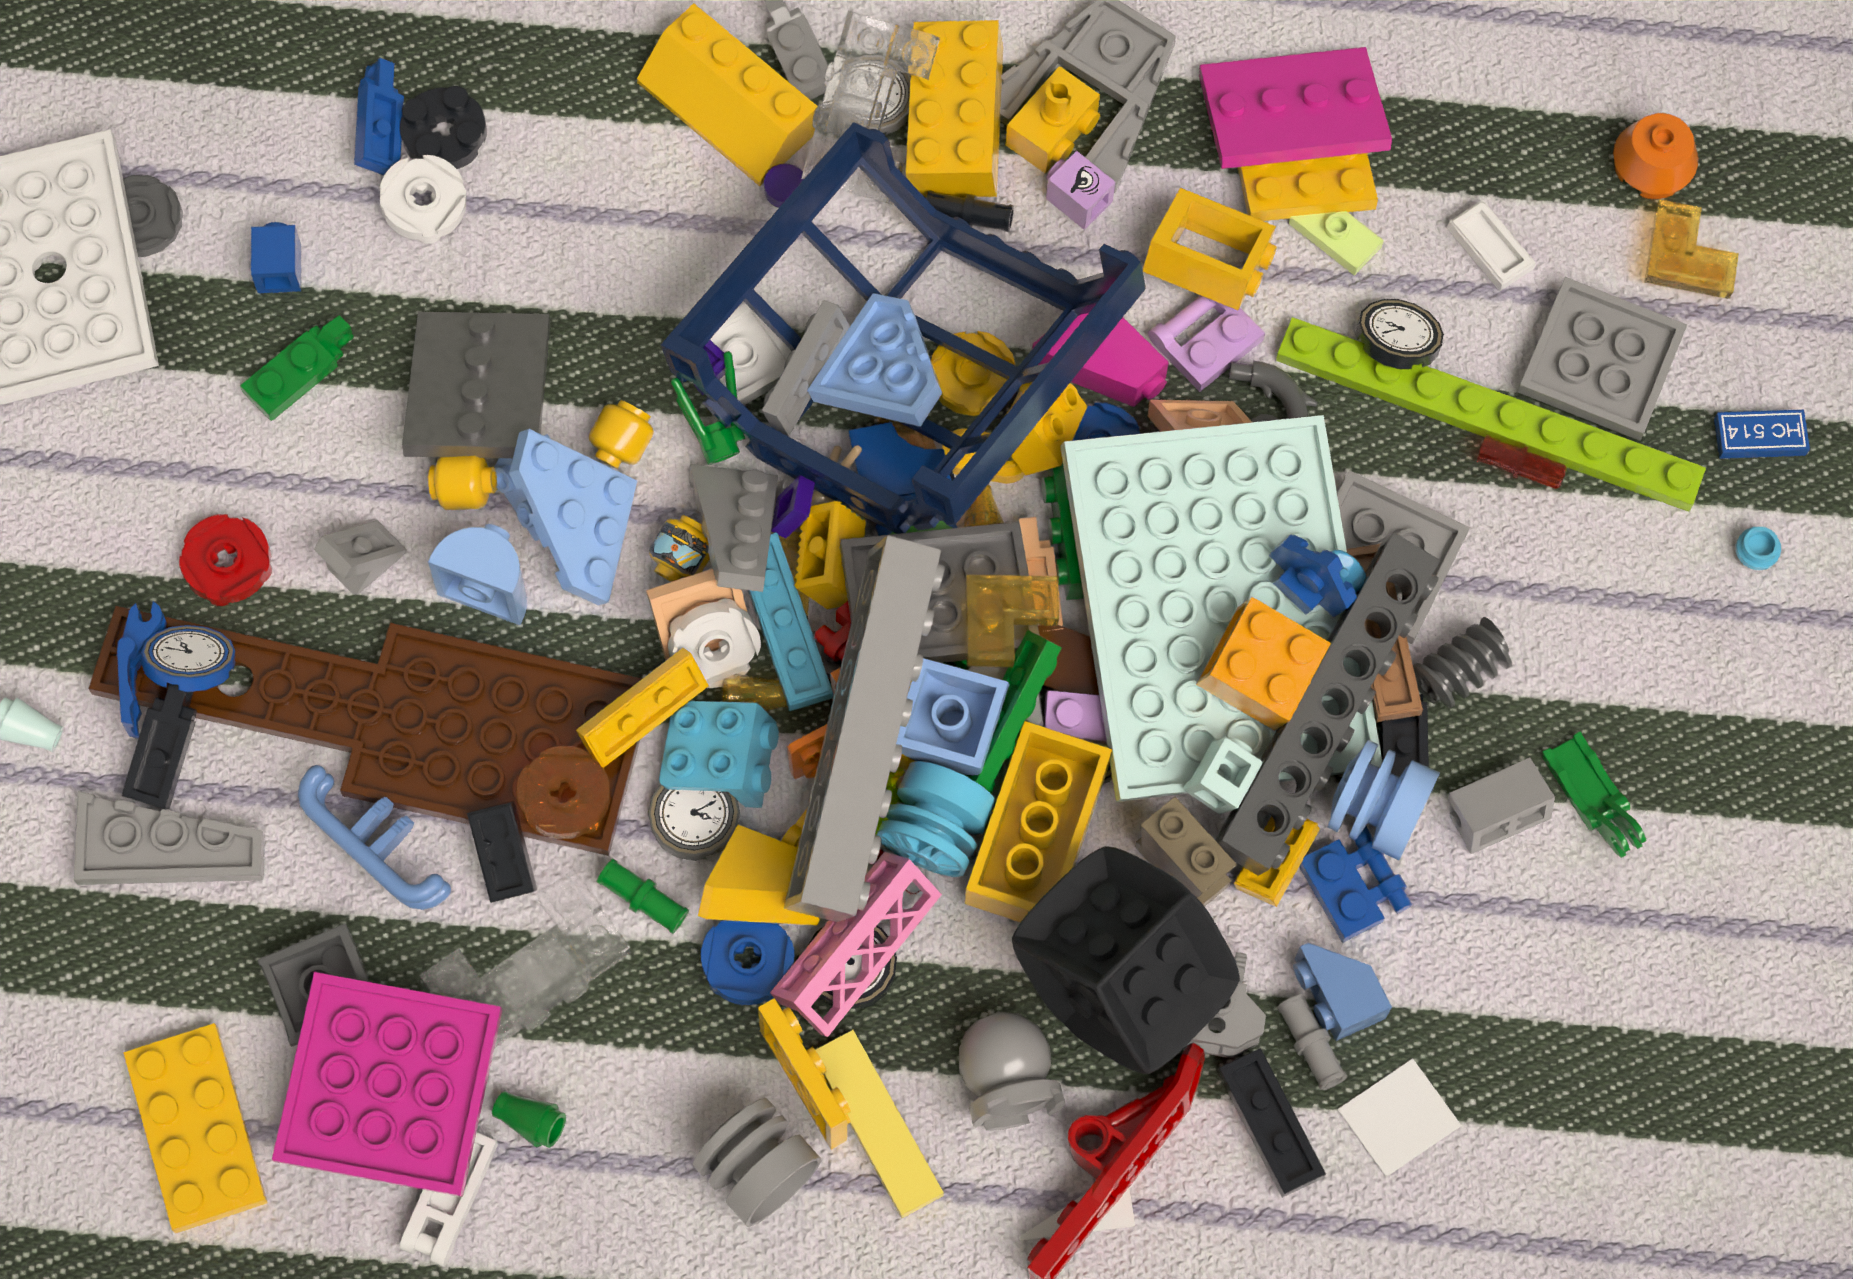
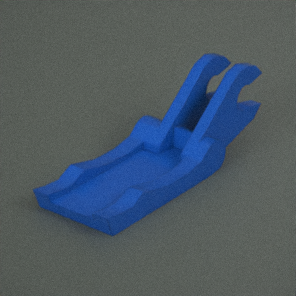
(130, 660)

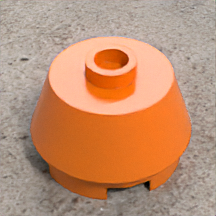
(1656, 155)

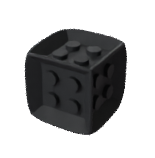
(1126, 959)

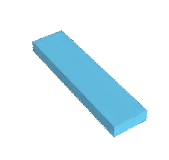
(789, 634)

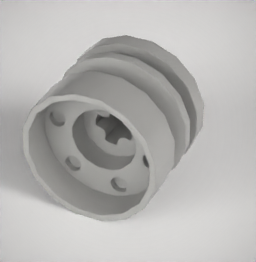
(749, 1153)

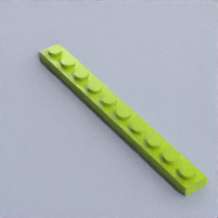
(1494, 414)

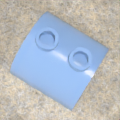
(481, 572)
(952, 717)

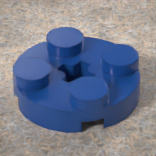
(728, 977)

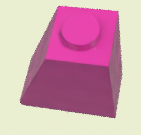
(1121, 367)

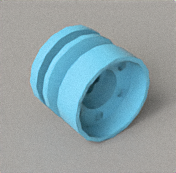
(937, 818)

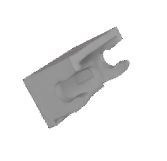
(1501, 805)

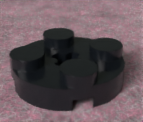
(438, 106)

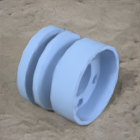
(1382, 799)

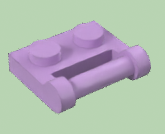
(1211, 349)

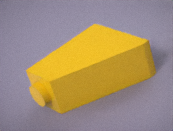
(752, 881)

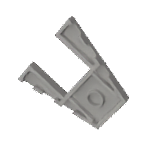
(1115, 53)

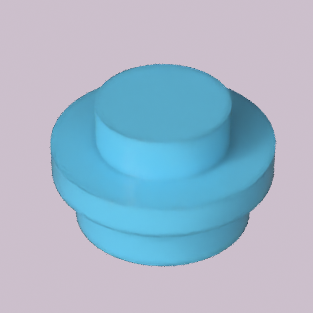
(1758, 548)

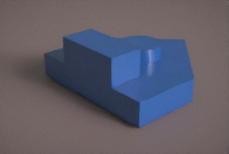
(1311, 577)

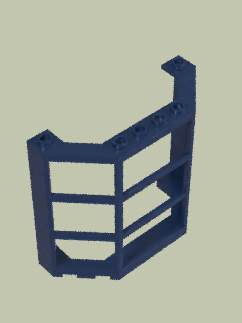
(937, 498)

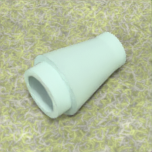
(27, 726)

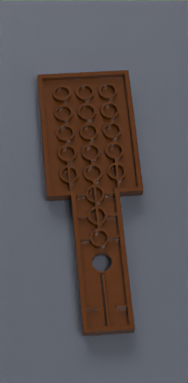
(428, 726)

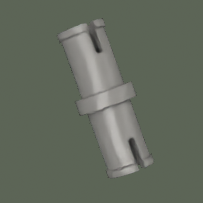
(1312, 1042)

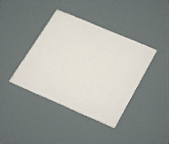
(1399, 1117)

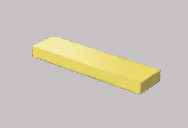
(879, 1125)

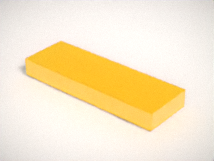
(642, 707)

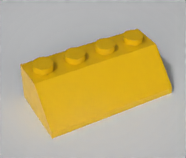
(727, 94)

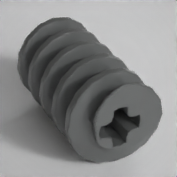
(1462, 662)

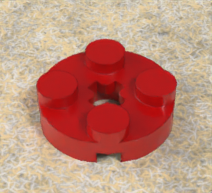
(231, 583)

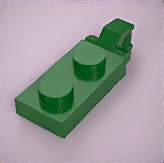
(297, 368)

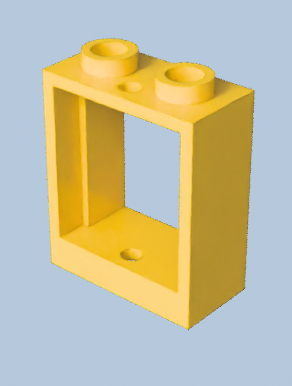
(1203, 273)

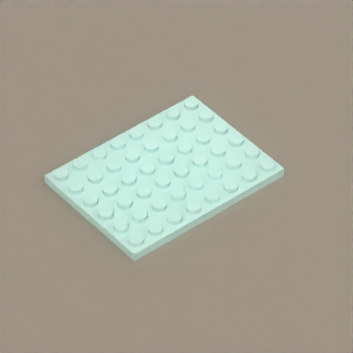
(1167, 551)

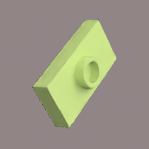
(1339, 237)

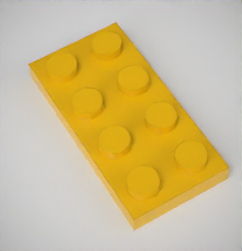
(195, 1128)

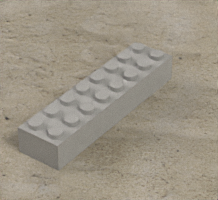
(864, 730)

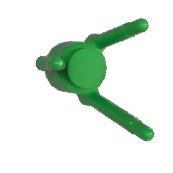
(715, 439)

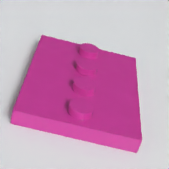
(1294, 107)

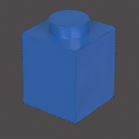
(276, 258)

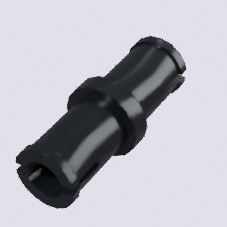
(973, 211)

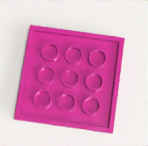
(387, 1084)

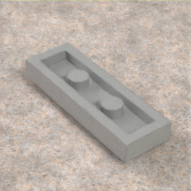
(790, 395)

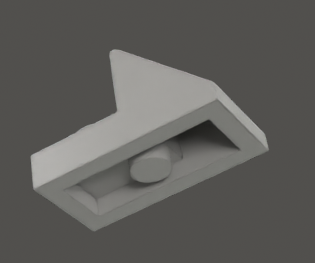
(359, 554)

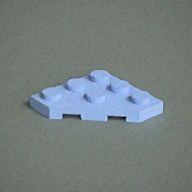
(881, 366)
(576, 511)

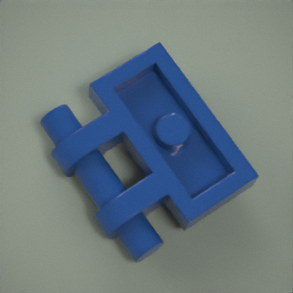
(1342, 890)

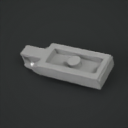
(796, 49)

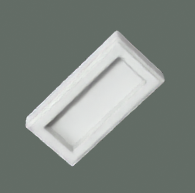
(1491, 245)

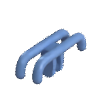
(312, 795)

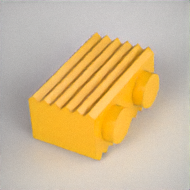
(820, 560)

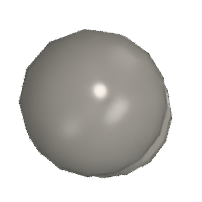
(1007, 1066)

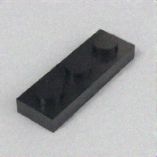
(1271, 1122)

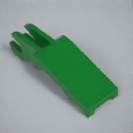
(1594, 793)

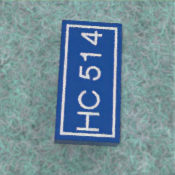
(1761, 434)

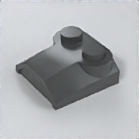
(292, 972)

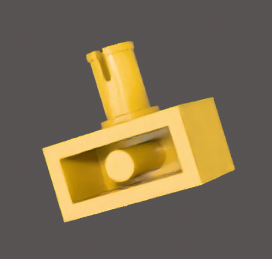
(1053, 120)

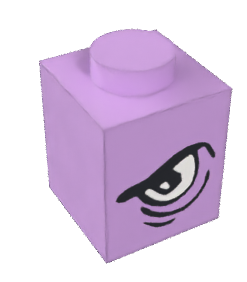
(1079, 189)

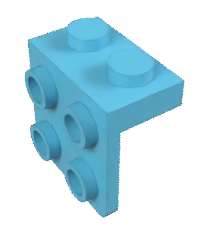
(720, 750)

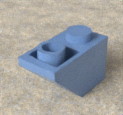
(1343, 988)

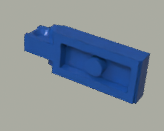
(378, 119)

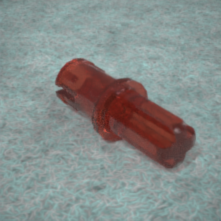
(1521, 462)

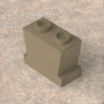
(1185, 851)

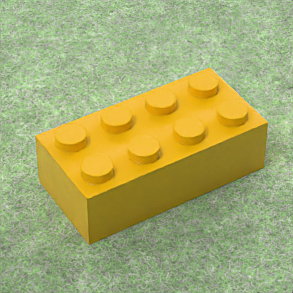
(957, 111)
(1037, 821)

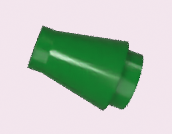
(531, 1118)

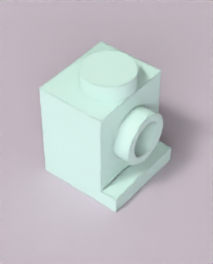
(1239, 772)

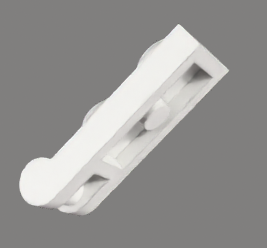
(447, 1209)

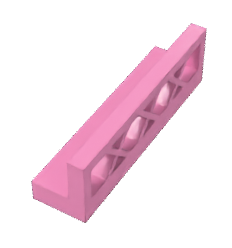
(838, 941)

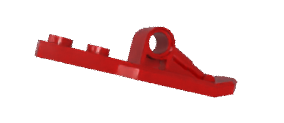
(1129, 1143)

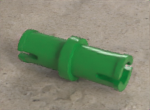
(642, 896)

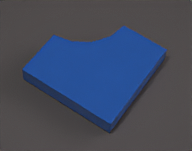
(891, 459)

